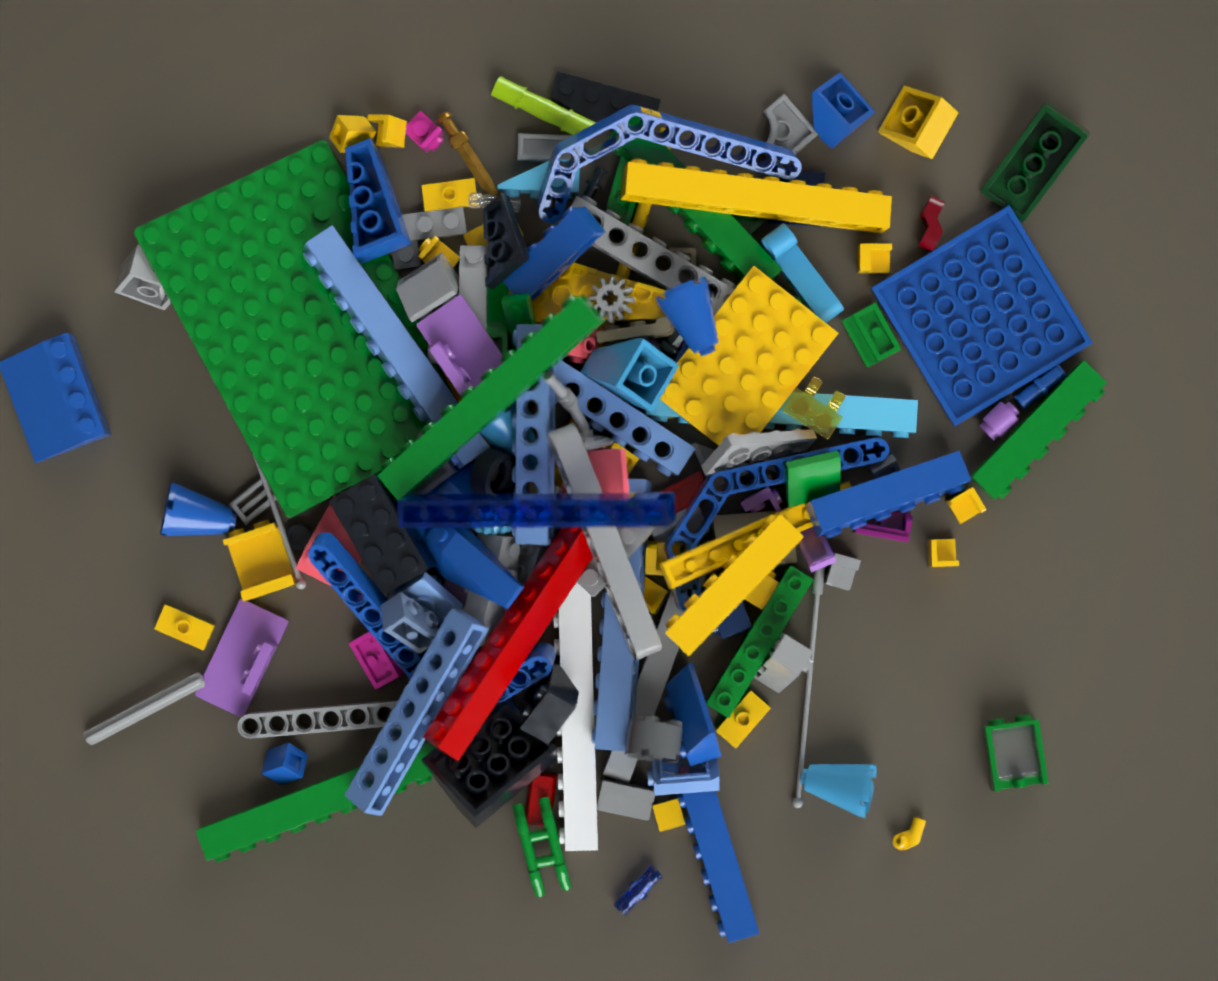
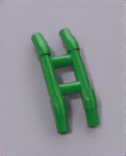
(549, 833)

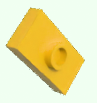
(448, 194)
(184, 627)
(743, 719)

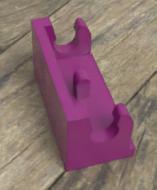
(894, 527)

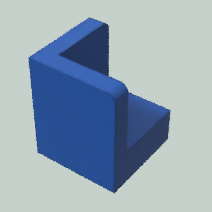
(284, 764)

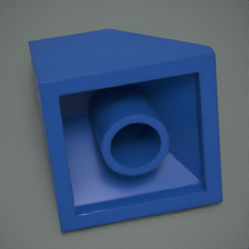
(838, 110)

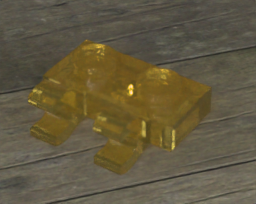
(813, 413)

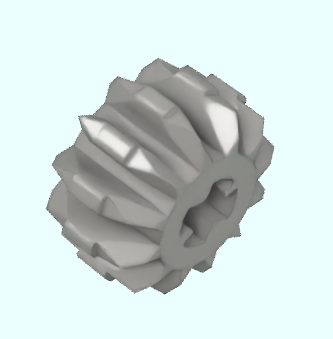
(619, 291)

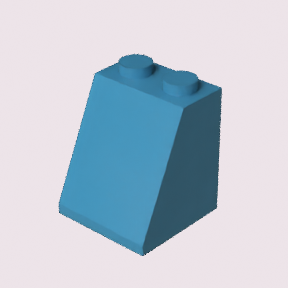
(631, 372)

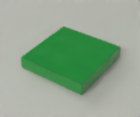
(812, 478)

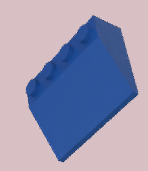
(54, 397)

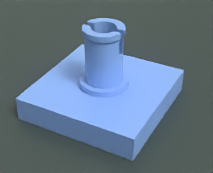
(430, 595)

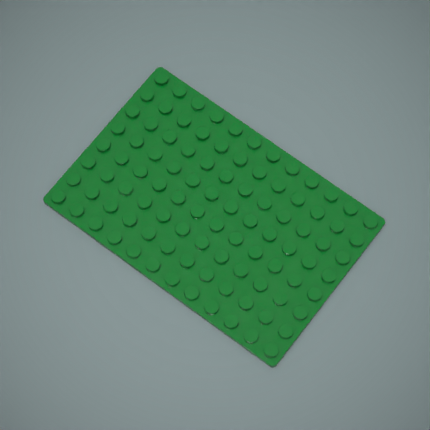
(271, 332)

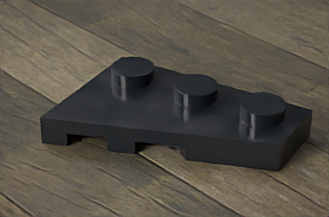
(505, 241)

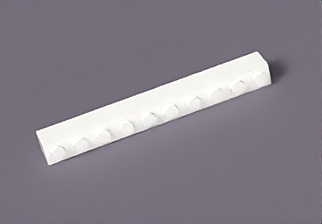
(577, 747)

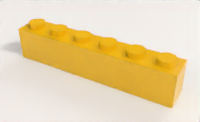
(731, 587)

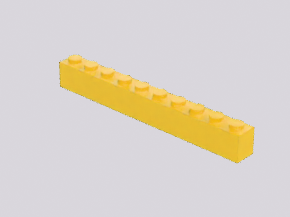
(755, 197)

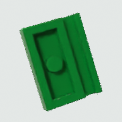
(871, 335)

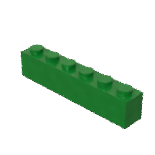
(1037, 430)

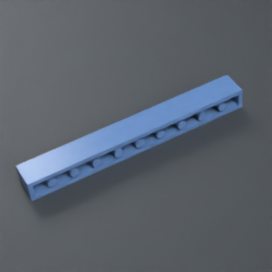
(384, 333)
(618, 668)

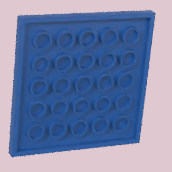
(981, 316)

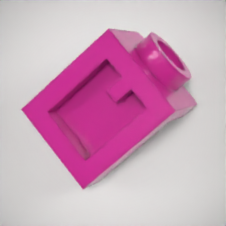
(424, 132)

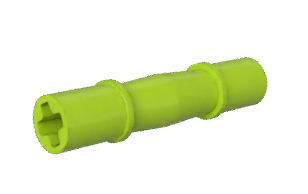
(539, 107)

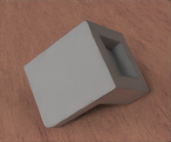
(842, 572)

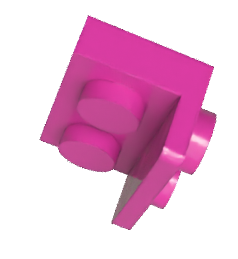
(375, 660)

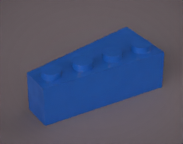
(374, 208)

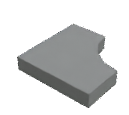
(788, 126)

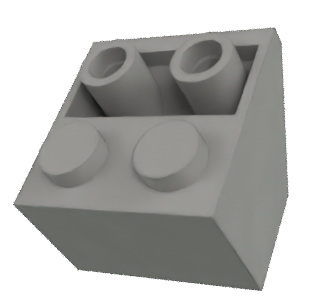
(428, 287)

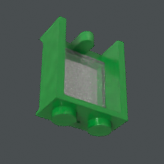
(1015, 753)

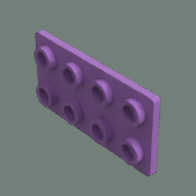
(460, 343)
(242, 657)

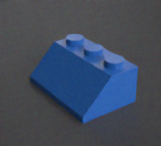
(689, 707)

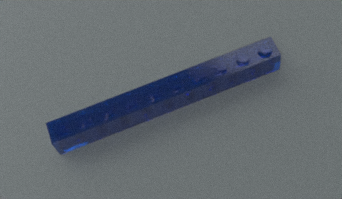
(536, 510)

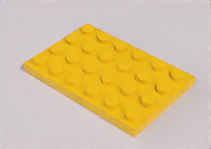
(760, 359)

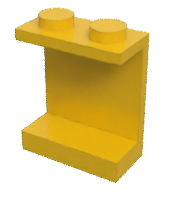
(260, 560)

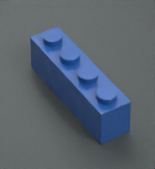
(555, 252)

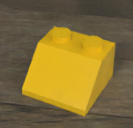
(918, 121)

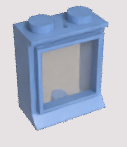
(683, 778)

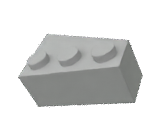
(784, 663)

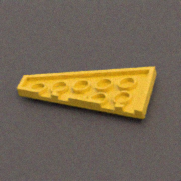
(579, 281)

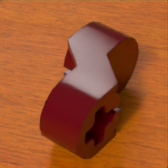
(930, 220)

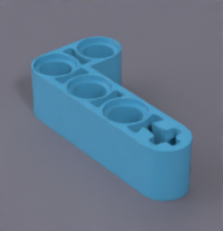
(801, 274)

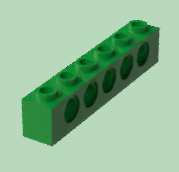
(758, 641)

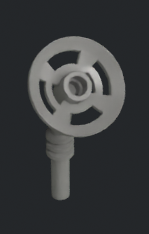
(569, 402)

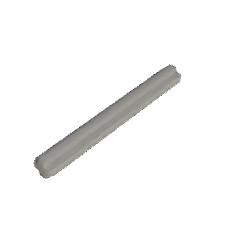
(144, 708)

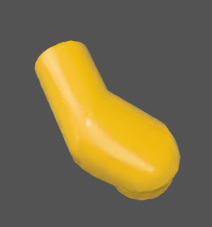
(910, 837)

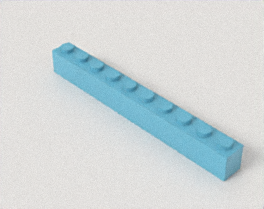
(857, 413)

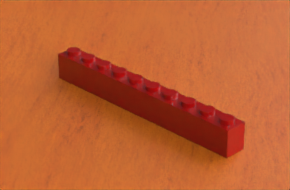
(510, 643)

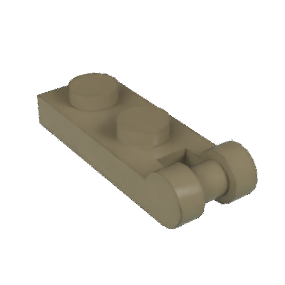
(613, 334)

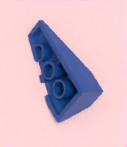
(472, 565)

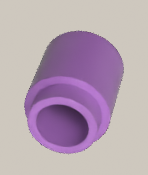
(999, 420)

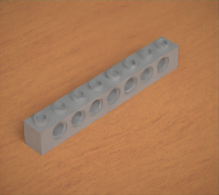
(655, 248)

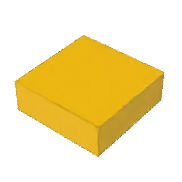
(668, 814)

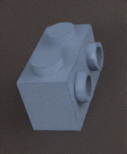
(409, 622)

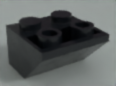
(549, 704)

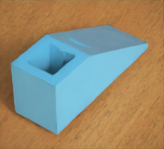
(531, 182)

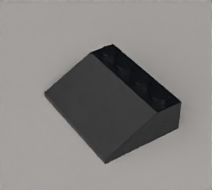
(493, 766)

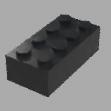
(372, 524)

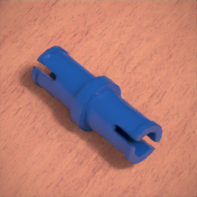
(1040, 386)

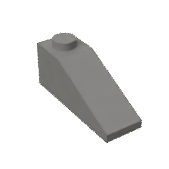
(472, 280)

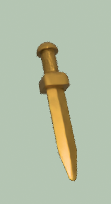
(459, 141)

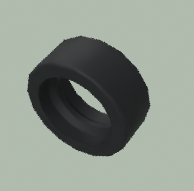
(484, 468)

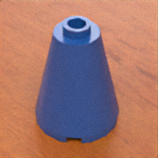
(692, 315)
(194, 514)

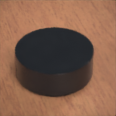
(298, 536)

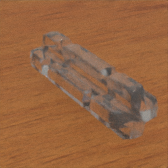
(476, 200)

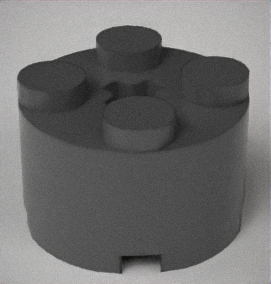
(653, 740)

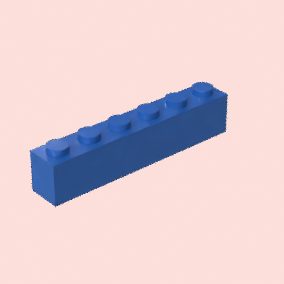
(887, 494)
(721, 865)

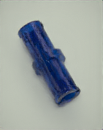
(638, 890)

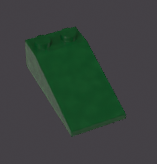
(1035, 161)

